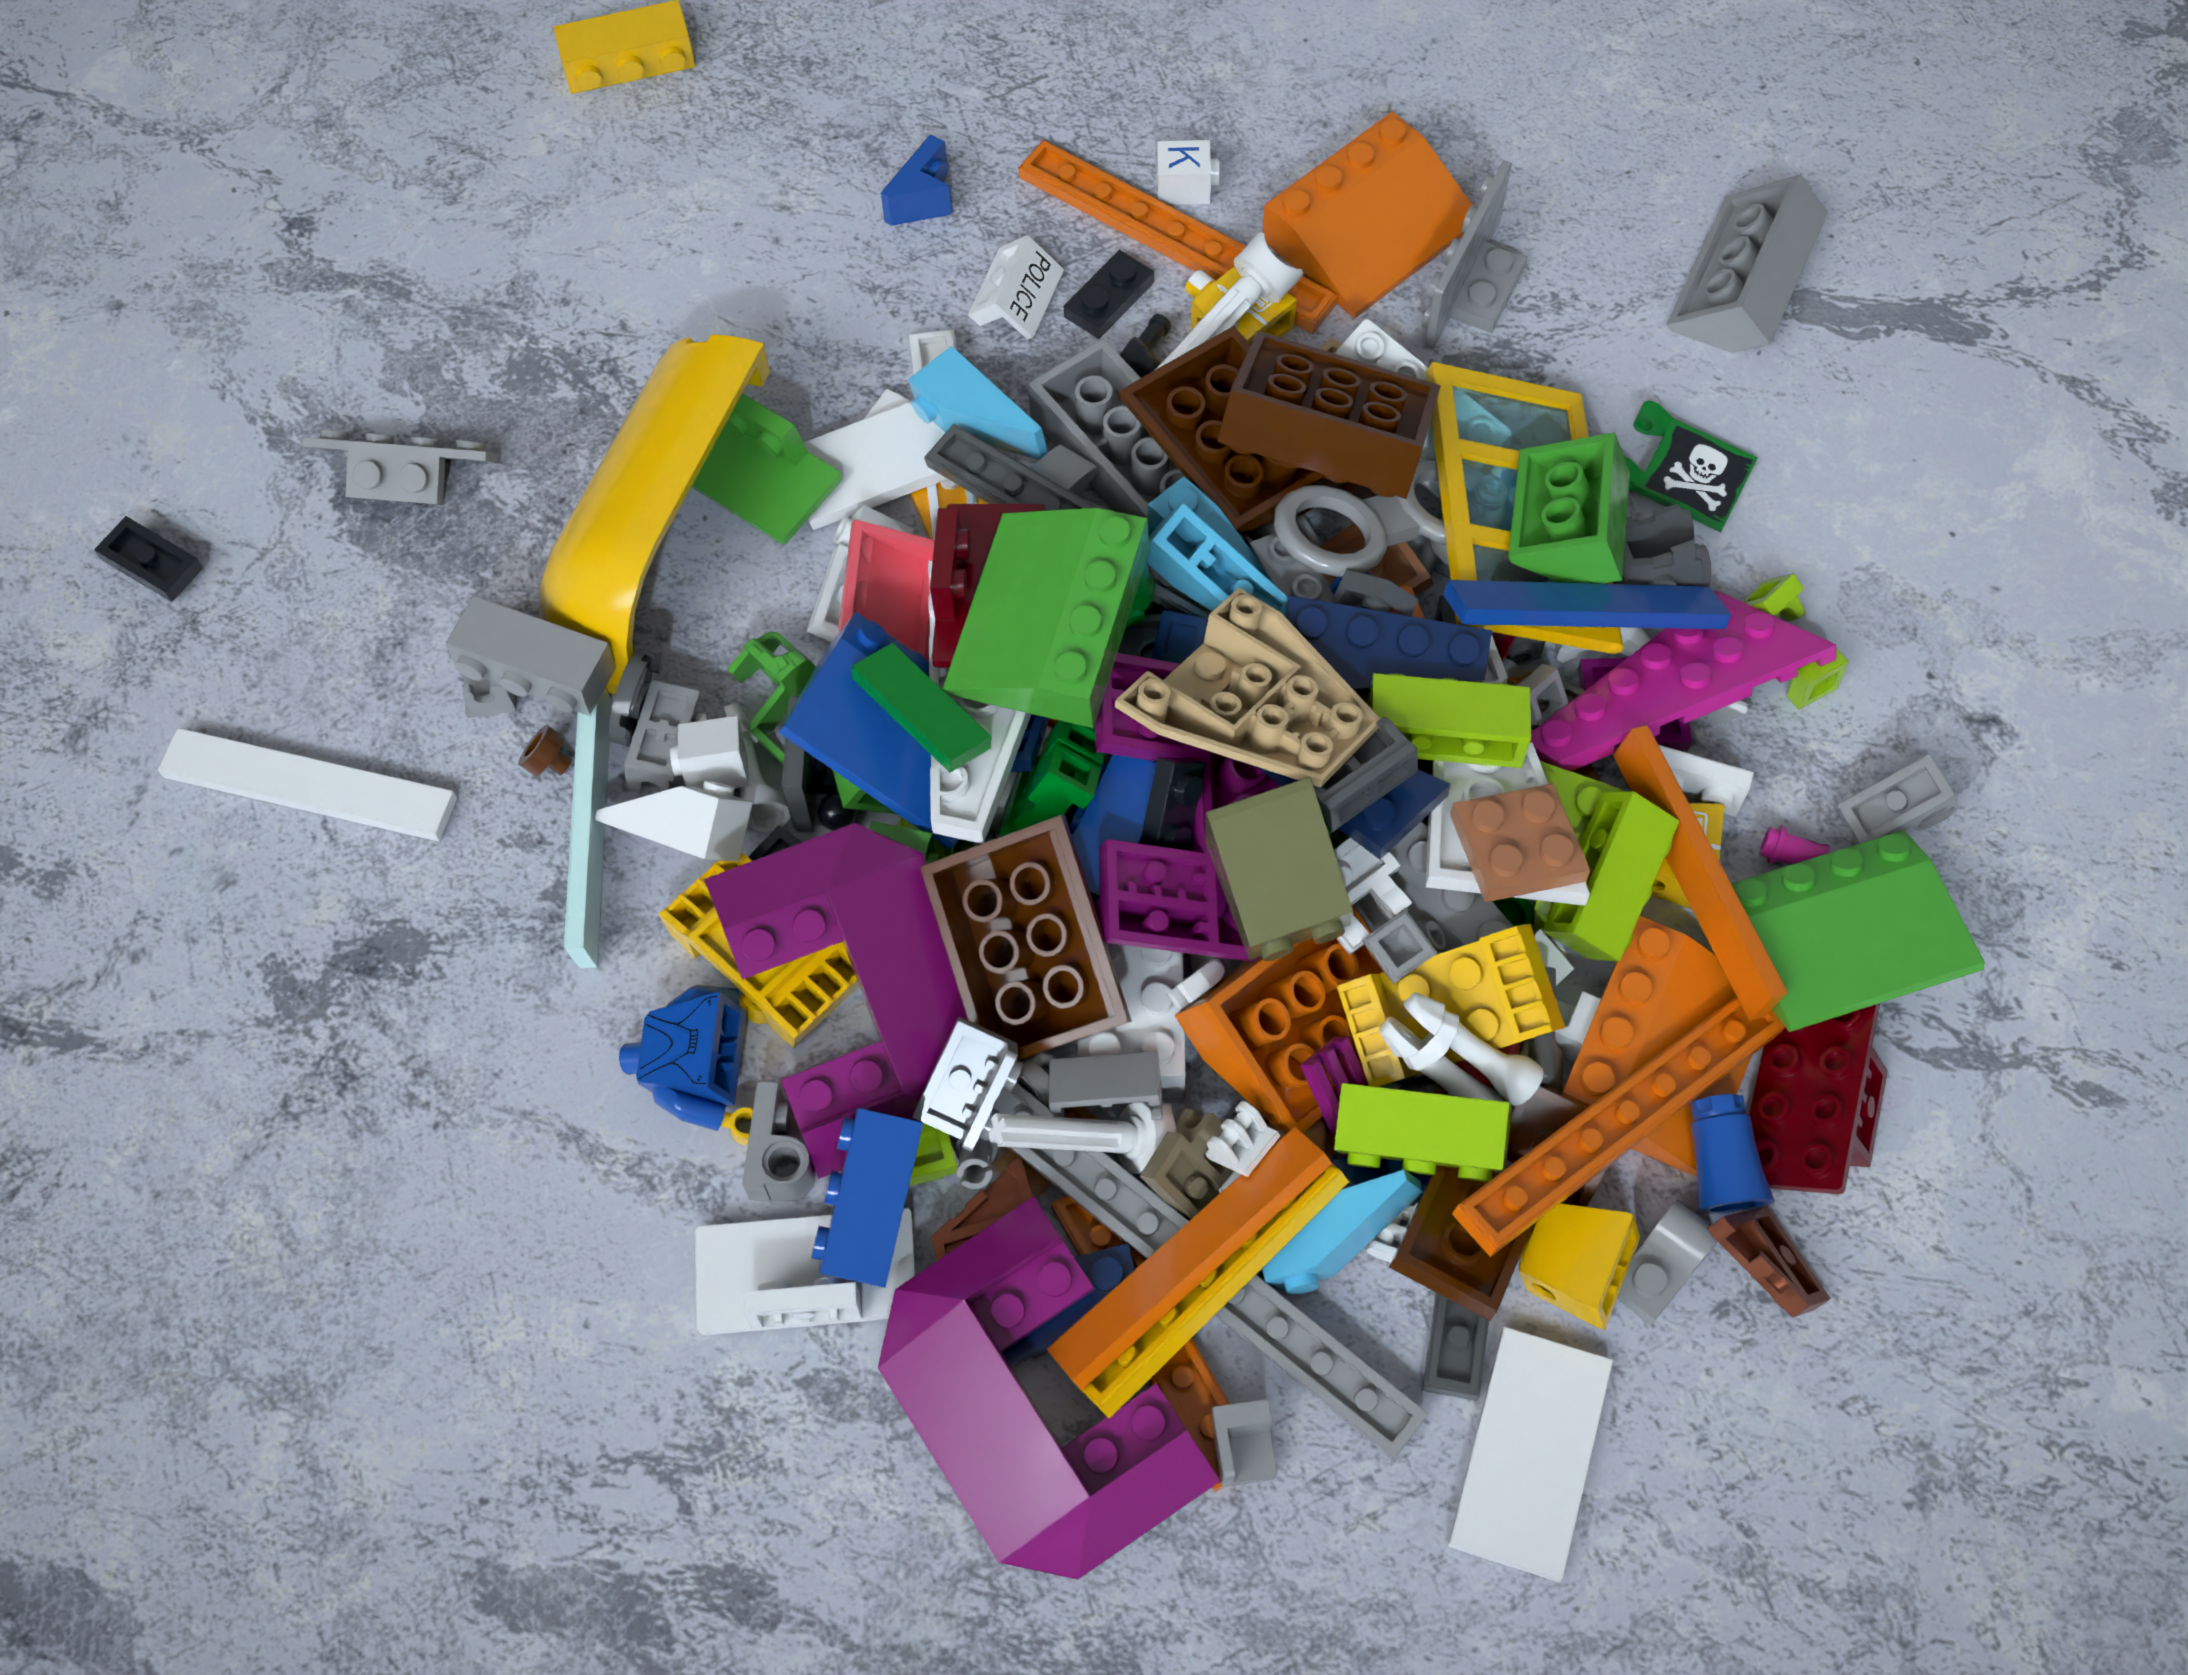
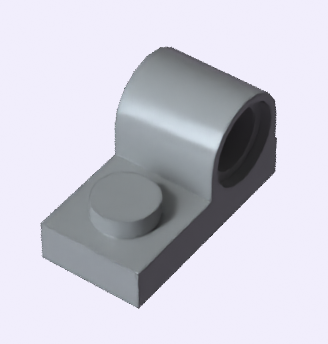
(1905, 799)
(770, 1149)
(1666, 1261)

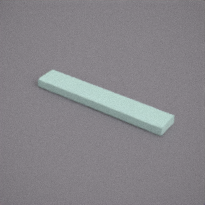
(587, 835)

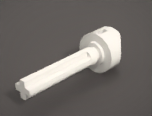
(1261, 276)
(1132, 1137)

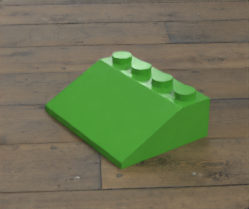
(1051, 612)
(1857, 928)

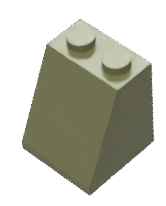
(1278, 870)

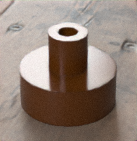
(544, 752)

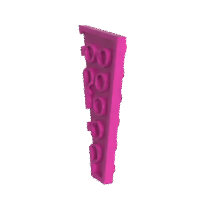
(1680, 678)

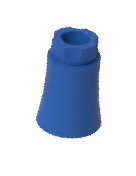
(1727, 1157)

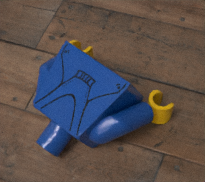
(694, 1056)

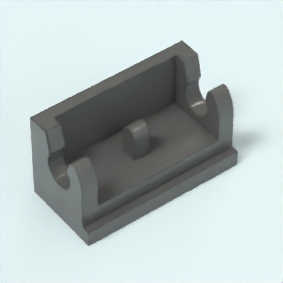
(1368, 775)

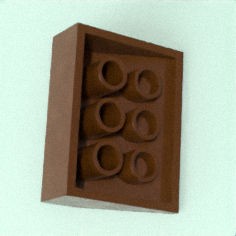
(1184, 413)
(1329, 415)
(1026, 939)

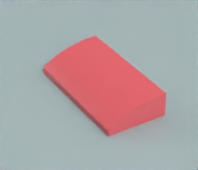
(889, 582)

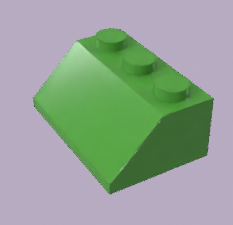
(1571, 510)

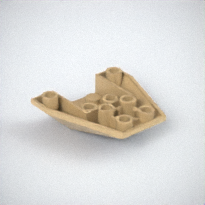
(1256, 696)

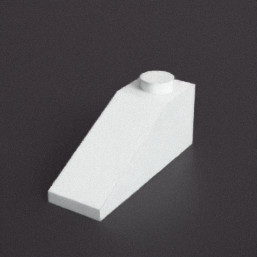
(689, 819)

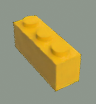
(624, 46)

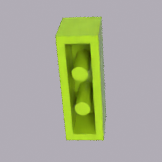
(1456, 718)
(1624, 854)
(1423, 1131)

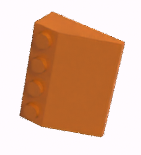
(1368, 214)
(1649, 1003)
(1272, 1019)

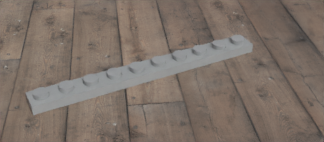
(1254, 1313)

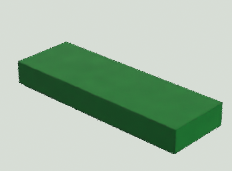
(921, 707)

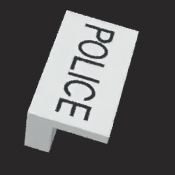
(1017, 286)

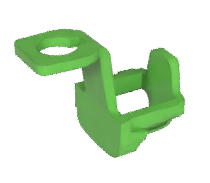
(788, 671)

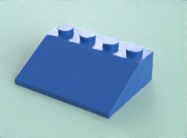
(856, 735)

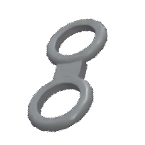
(1380, 519)

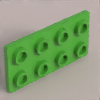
(765, 472)

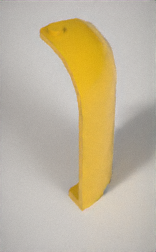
(640, 486)

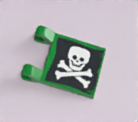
(1689, 468)

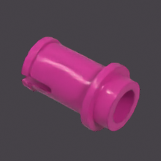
(1789, 848)

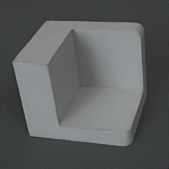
(1243, 1442)

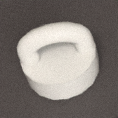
(1034, 1078)

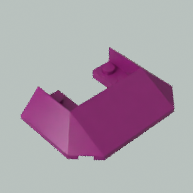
(1162, 893)
(874, 900)
(1022, 1489)

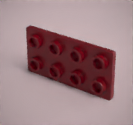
(959, 556)
(1819, 1103)

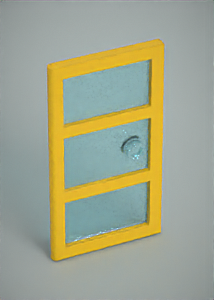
(1477, 444)

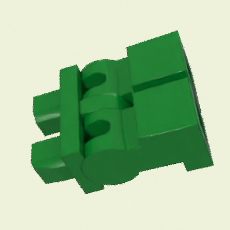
(1061, 775)

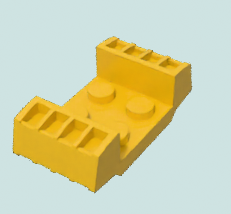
(1490, 984)
(790, 995)

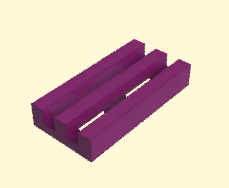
(1342, 1068)

